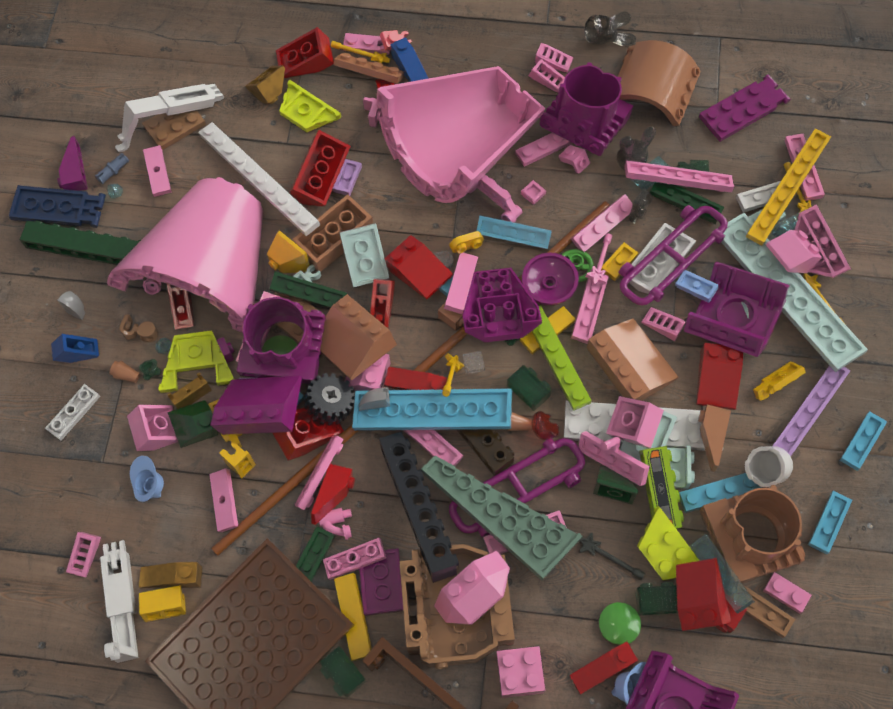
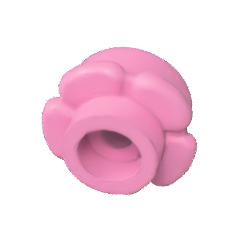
(151, 289)

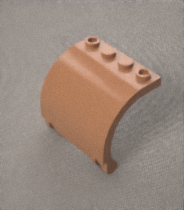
(660, 76)

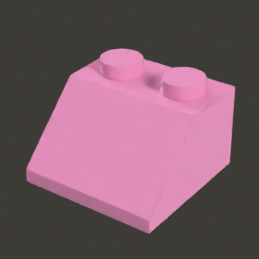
(795, 251)
(373, 376)
(635, 421)
(151, 427)

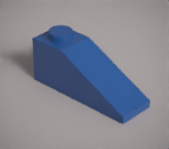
(407, 60)

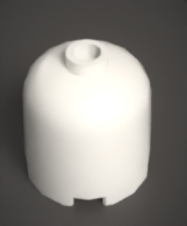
(768, 466)

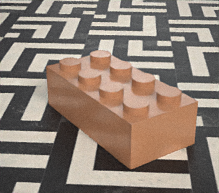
(325, 243)

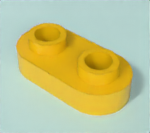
(466, 242)

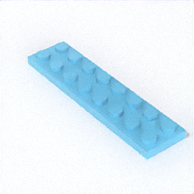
(436, 412)

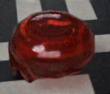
(543, 427)

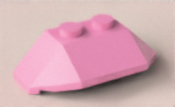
(819, 234)
(473, 590)

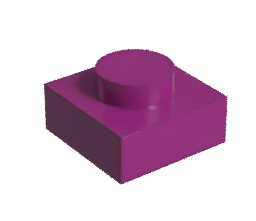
(226, 349)

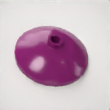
(550, 269)

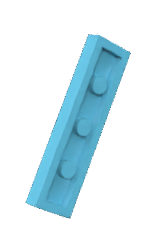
(514, 232)
(727, 488)

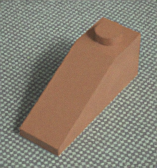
(713, 432)

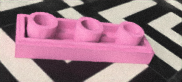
(157, 171)
(223, 500)
(365, 555)

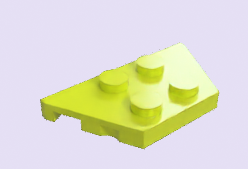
(306, 109)
(664, 546)

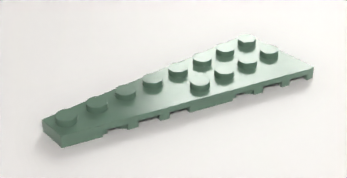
(522, 531)

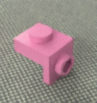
(371, 105)
(576, 157)

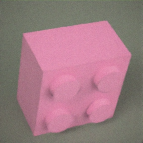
(520, 672)

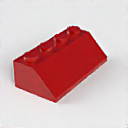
(319, 170)

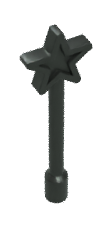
(592, 546)

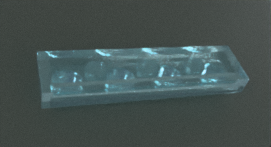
(734, 589)

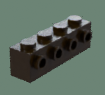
(489, 448)

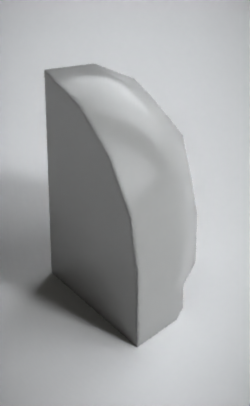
(72, 304)
(375, 399)

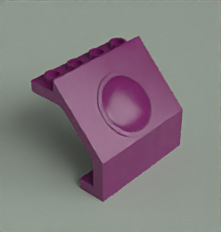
(724, 317)
(672, 688)

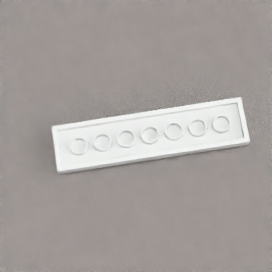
(597, 417)

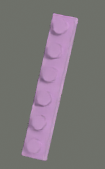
(811, 409)

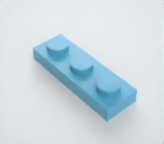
(863, 441)
(830, 522)

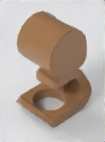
(146, 330)

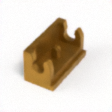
(190, 393)

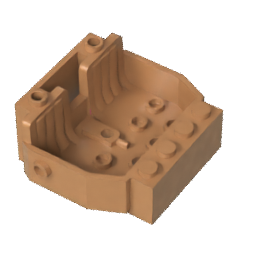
(451, 643)

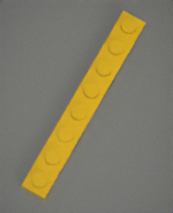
(788, 187)

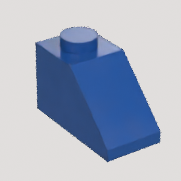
(74, 348)

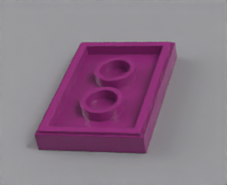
(382, 585)

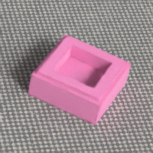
(533, 192)

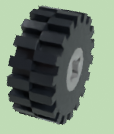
(330, 408)

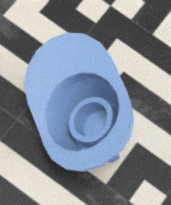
(145, 479)
(626, 683)

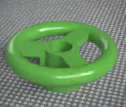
(576, 256)

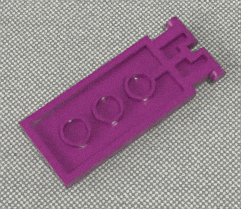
(743, 108)

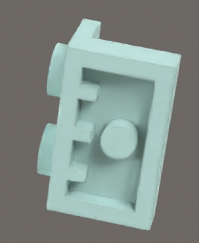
(681, 464)

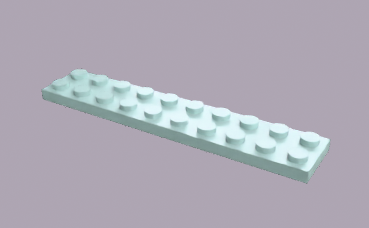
(803, 305)

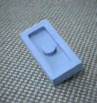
(697, 286)

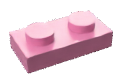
(787, 593)

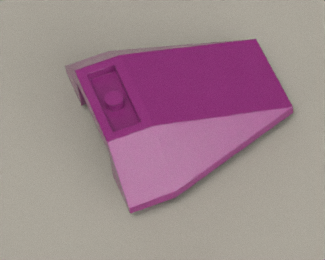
(499, 307)

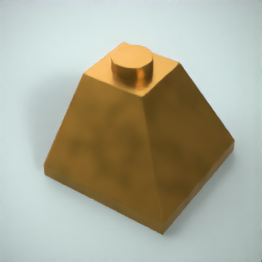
(268, 84)

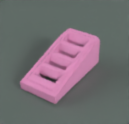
(549, 51)
(546, 69)
(666, 331)
(81, 536)

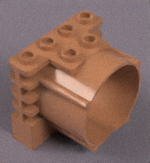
(729, 534)

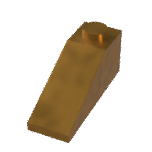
(171, 574)

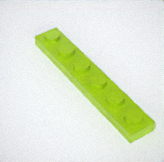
(560, 364)

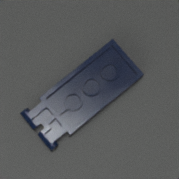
(56, 206)

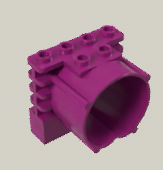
(588, 109)
(300, 361)

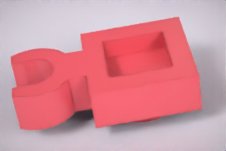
(390, 37)

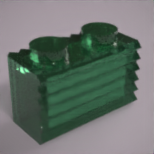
(529, 387)
(656, 599)
(343, 672)

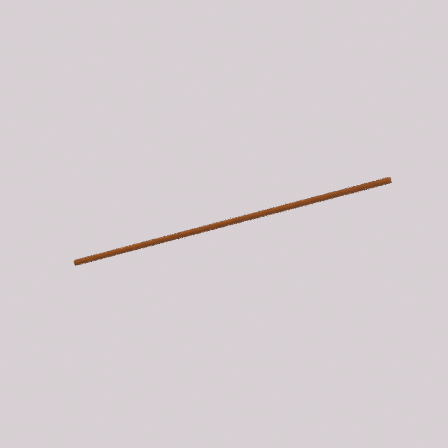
(350, 432)

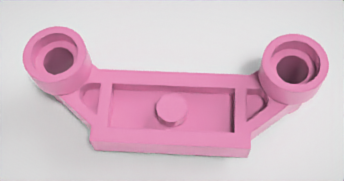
(500, 197)

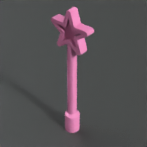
(596, 274)

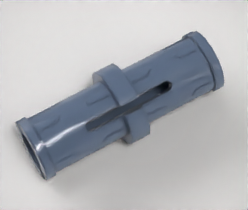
(112, 168)

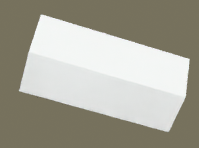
(663, 264)

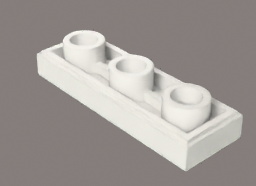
(64, 420)

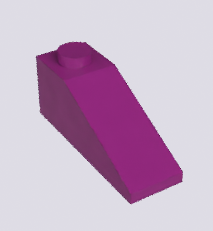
(72, 168)

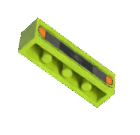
(661, 484)

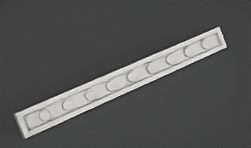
(259, 179)

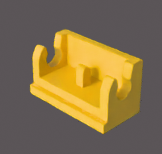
(240, 462)
(162, 603)

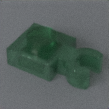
(700, 165)

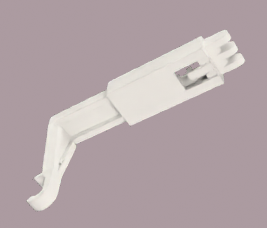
(167, 102)
(119, 603)

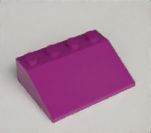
(257, 405)

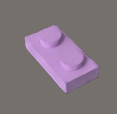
(347, 177)

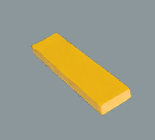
(352, 608)

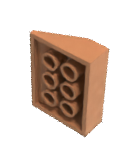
(354, 337)
(631, 360)

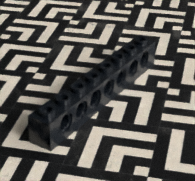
(438, 567)

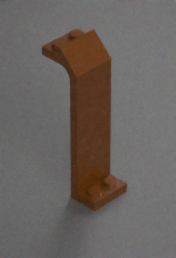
(383, 648)

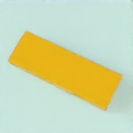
(559, 320)

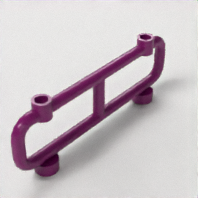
(689, 215)
(569, 476)

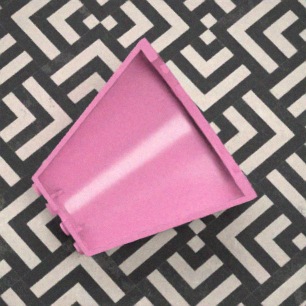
(454, 127)
(204, 247)

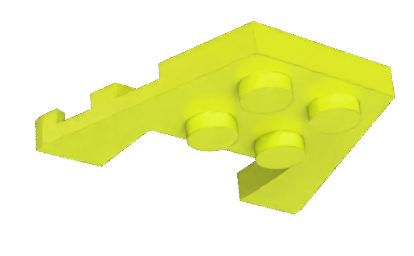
(194, 352)

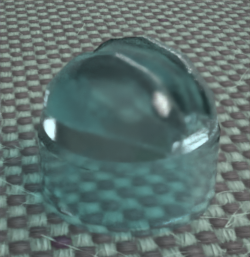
(114, 190)
(164, 347)

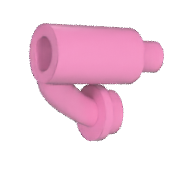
(337, 516)

